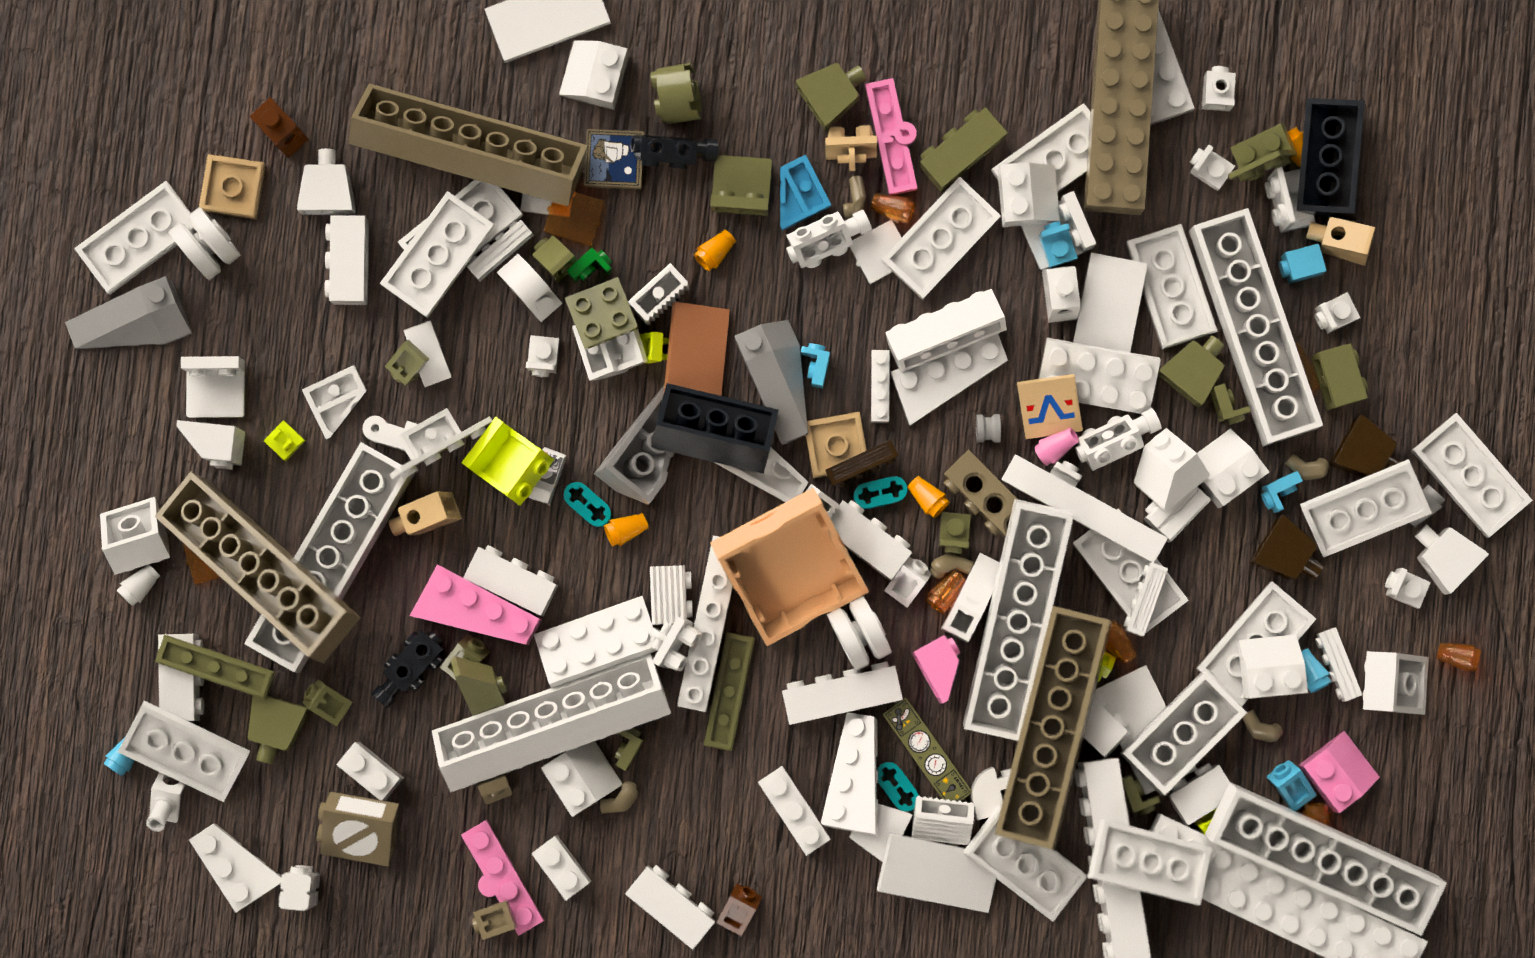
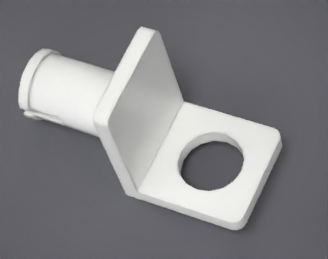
(164, 803)

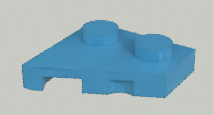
(800, 193)

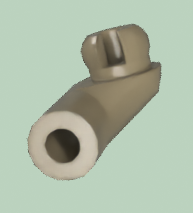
(858, 196)
(1309, 470)
(949, 562)
(1261, 731)
(623, 800)

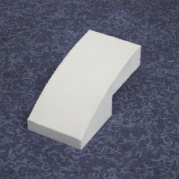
(426, 340)

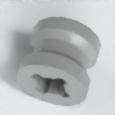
(988, 428)

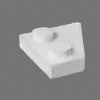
(334, 398)

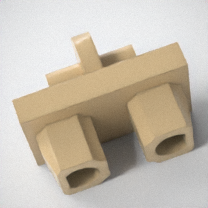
(851, 149)

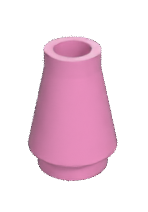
(1056, 446)

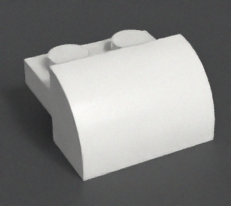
(612, 356)

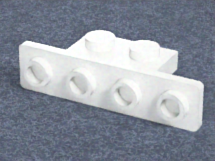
(431, 437)

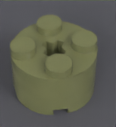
(677, 94)

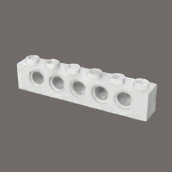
(710, 624)

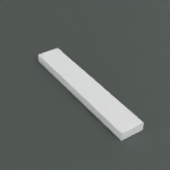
(1086, 509)

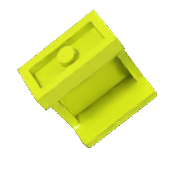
(508, 461)

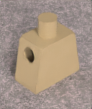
(1355, 242)
(434, 510)

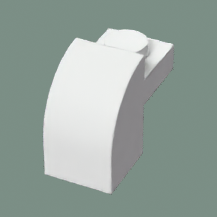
(529, 287)
(987, 793)

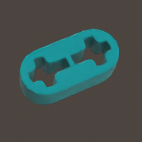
(879, 485)
(592, 499)
(891, 790)

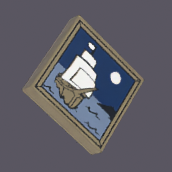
(610, 160)

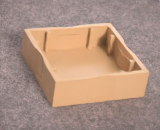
(789, 566)

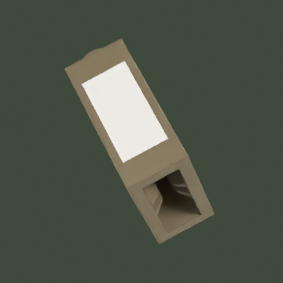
(358, 828)

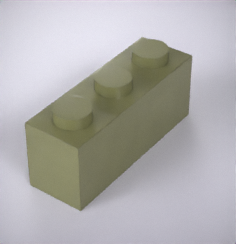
(962, 148)

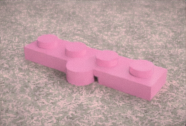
(892, 136)
(500, 876)

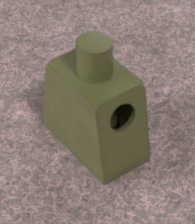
(830, 92)
(1194, 370)
(275, 725)

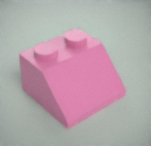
(938, 665)
(1339, 772)

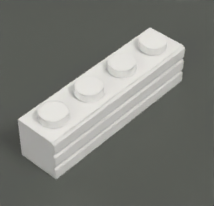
(500, 250)
(880, 386)
(1146, 599)
(1339, 664)

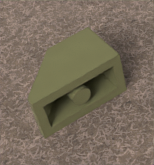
(553, 258)
(479, 685)

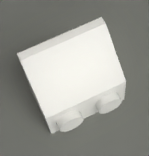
(594, 73)
(1028, 194)
(215, 442)
(1231, 468)
(1169, 470)
(133, 536)
(1272, 667)
(1395, 683)
(581, 777)

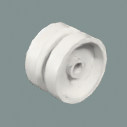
(204, 243)
(859, 633)

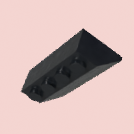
(1332, 158)
(715, 428)

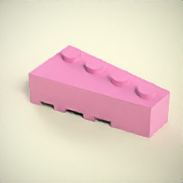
(465, 605)

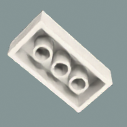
(1183, 733)

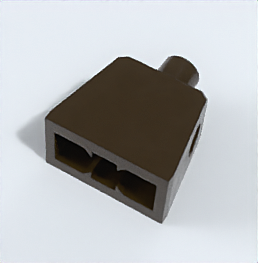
(1364, 449)
(1287, 551)

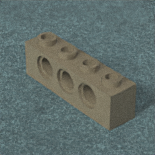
(971, 467)

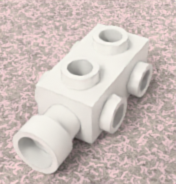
(825, 238)
(1115, 441)

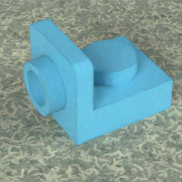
(1057, 244)
(817, 369)
(1283, 486)
(1291, 785)

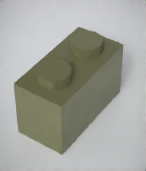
(1339, 376)

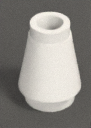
(138, 585)

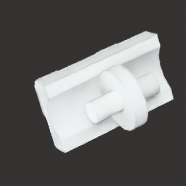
(669, 641)

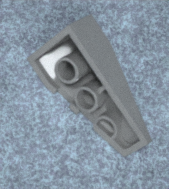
(136, 318)
(776, 370)
(632, 464)

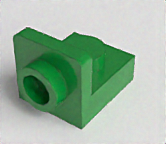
(585, 265)

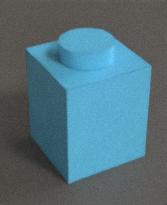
(1302, 264)

